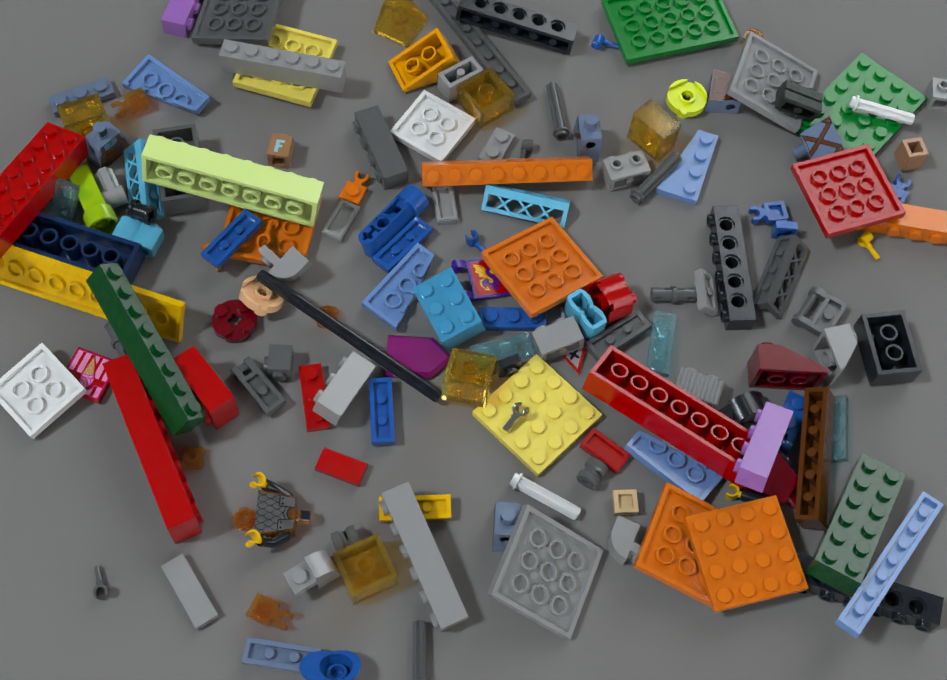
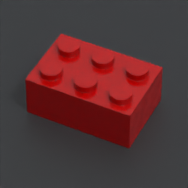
(208, 388)

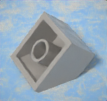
(834, 350)

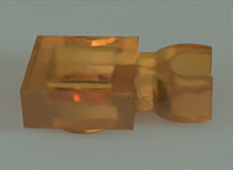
(134, 101)
(265, 610)

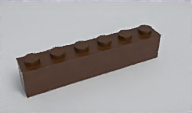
(815, 458)

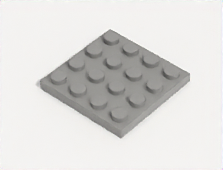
(761, 72)
(545, 572)

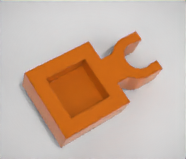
(355, 191)

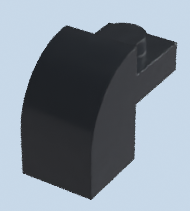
(744, 407)

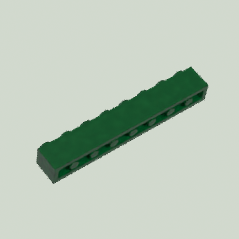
(145, 348)

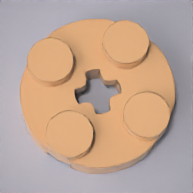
(261, 304)

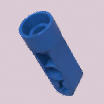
(392, 219)

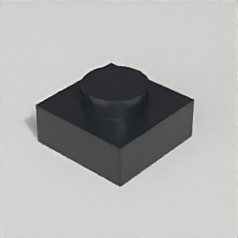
(508, 366)

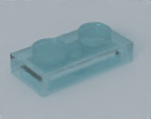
(65, 200)

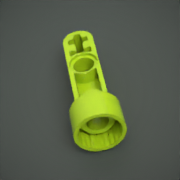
(97, 213)

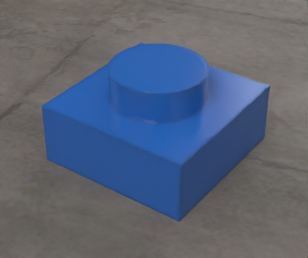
(783, 228)

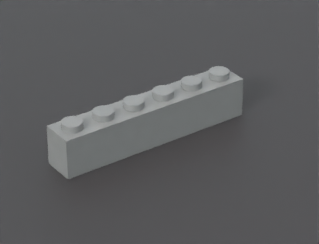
(283, 65)
(424, 557)

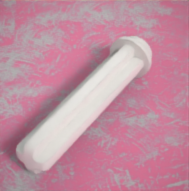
(881, 110)
(545, 496)

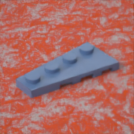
(166, 86)
(688, 176)
(394, 293)
(673, 465)

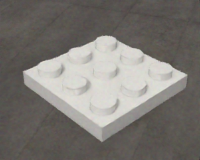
(432, 127)
(38, 390)

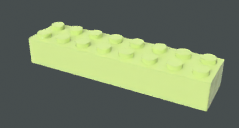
(231, 180)

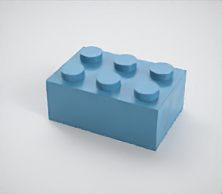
(449, 309)

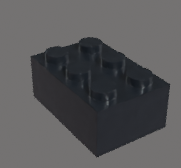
(887, 348)

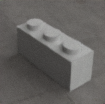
(342, 387)

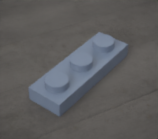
(100, 86)
(275, 654)

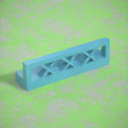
(148, 192)
(524, 196)

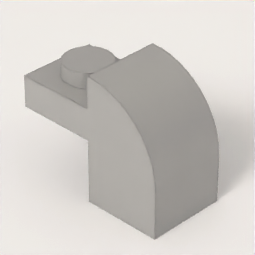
(287, 268)
(621, 540)
(314, 570)

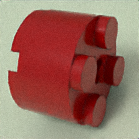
(612, 296)

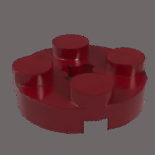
(226, 330)

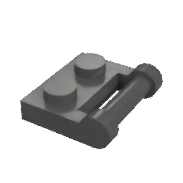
(826, 316)

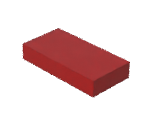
(605, 450)
(341, 467)

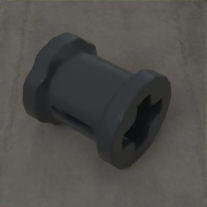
(141, 211)

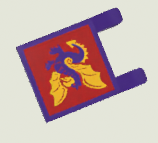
(482, 280)

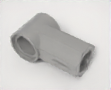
(111, 190)

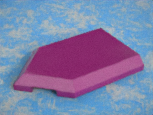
(418, 354)

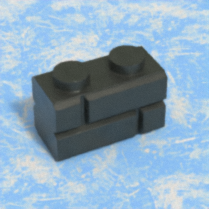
(799, 100)

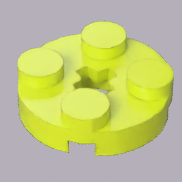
(682, 107)

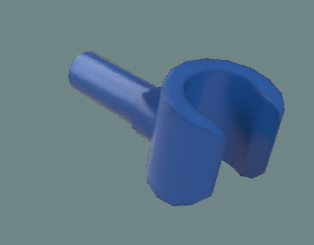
(599, 40)
(474, 242)

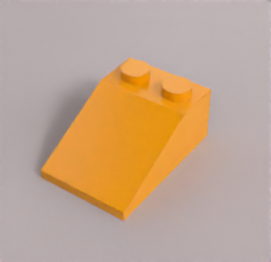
(423, 61)

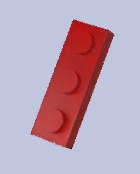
(311, 382)

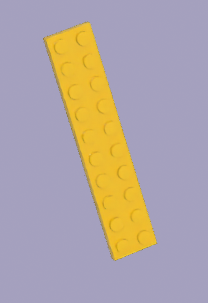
(68, 287)

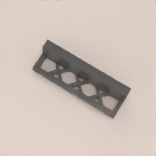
(778, 270)

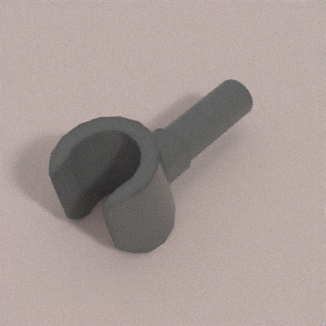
(527, 146)
(515, 415)
(100, 583)

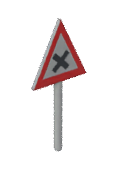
(574, 358)

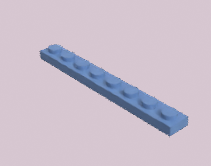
(888, 565)

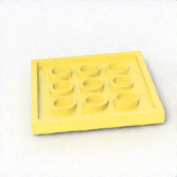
(295, 41)
(554, 420)

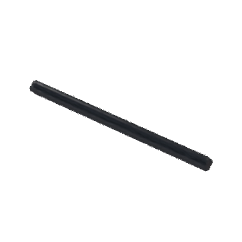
(349, 336)

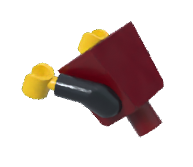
(780, 483)

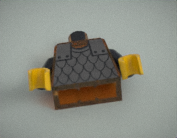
(275, 514)

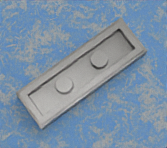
(189, 591)

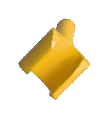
(864, 241)

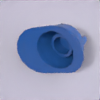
(330, 665)

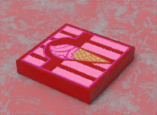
(89, 371)

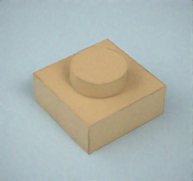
(625, 502)

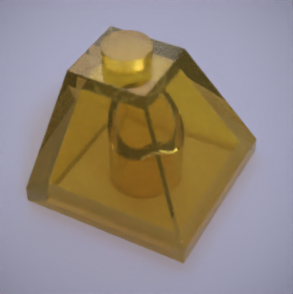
(399, 21)

